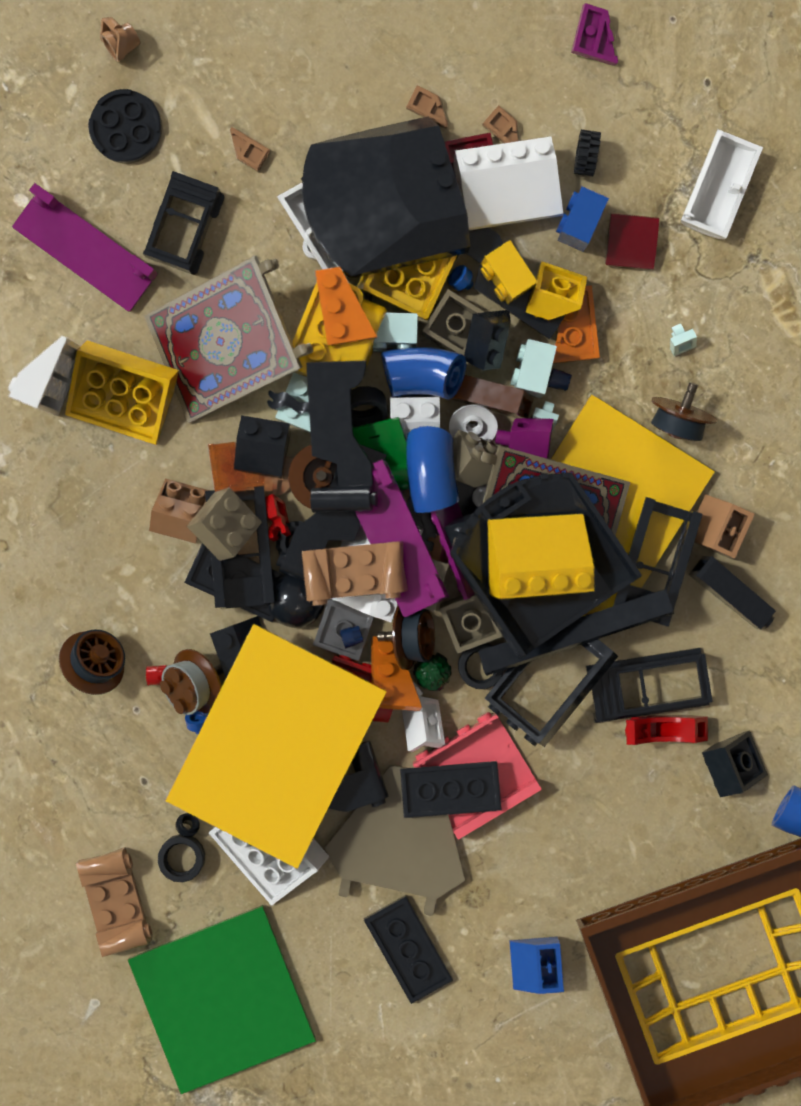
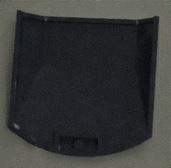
(385, 198)
(535, 619)

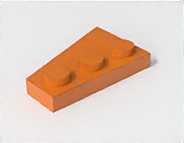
(341, 311)
(578, 333)
(390, 677)

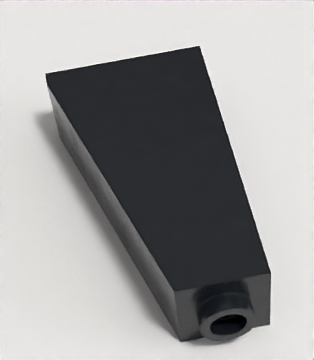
(732, 592)

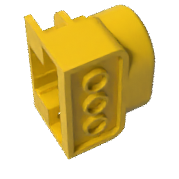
(313, 331)

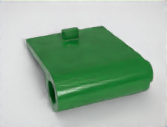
(389, 441)

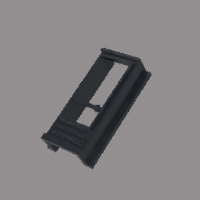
(680, 559)
(248, 590)
(608, 692)

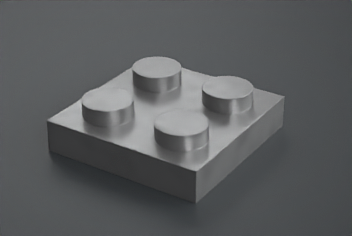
(338, 617)

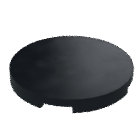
(125, 126)

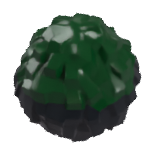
(433, 674)

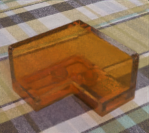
(224, 476)

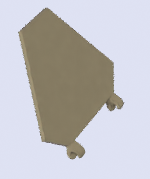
(396, 851)

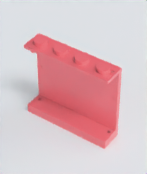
(484, 743)

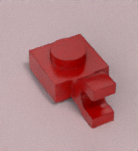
(277, 513)

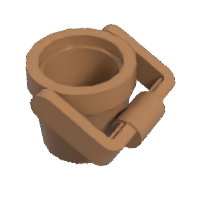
(118, 40)

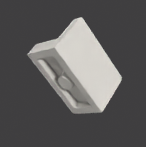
(424, 726)

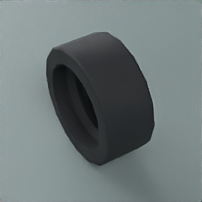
(368, 396)
(462, 667)
(176, 876)

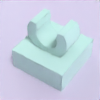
(682, 340)
(546, 412)

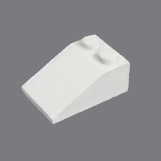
(416, 411)

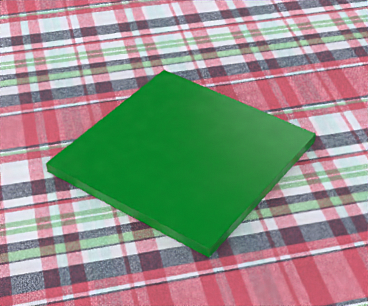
(221, 999)

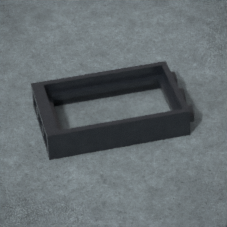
(515, 720)

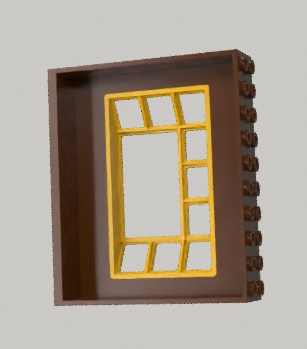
(735, 1055)

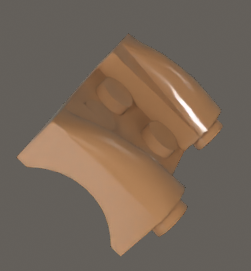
(354, 571)
(114, 902)

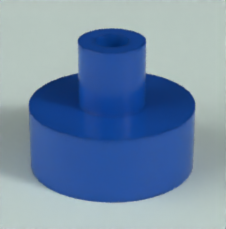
(461, 278)
(195, 721)

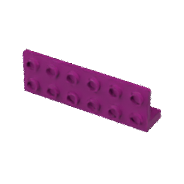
(84, 249)
(392, 523)

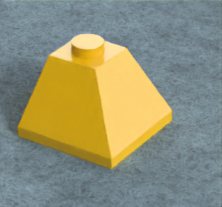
(556, 292)

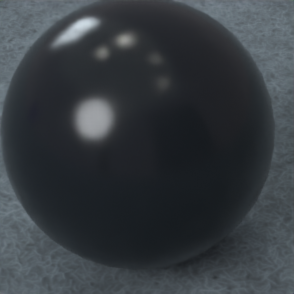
(291, 603)

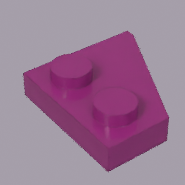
(594, 35)

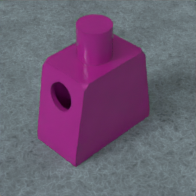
(528, 436)

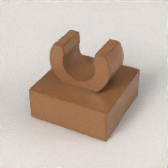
(438, 551)

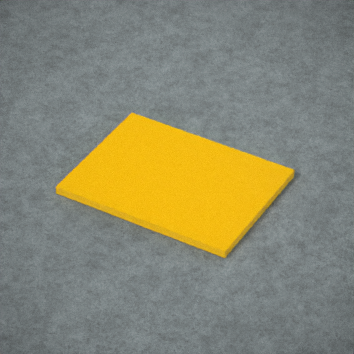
(623, 449)
(275, 746)

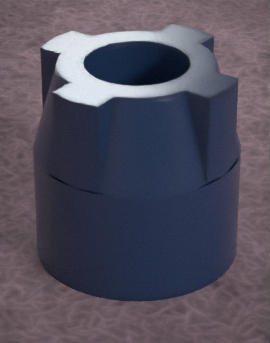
(559, 380)
(351, 636)

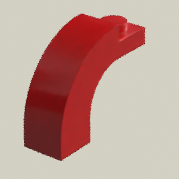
(666, 729)

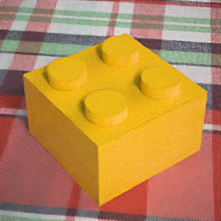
(507, 272)

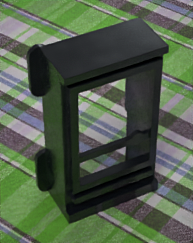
(196, 193)

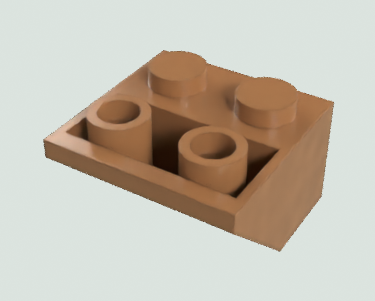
(175, 509)
(722, 526)

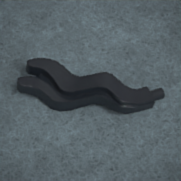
(284, 400)

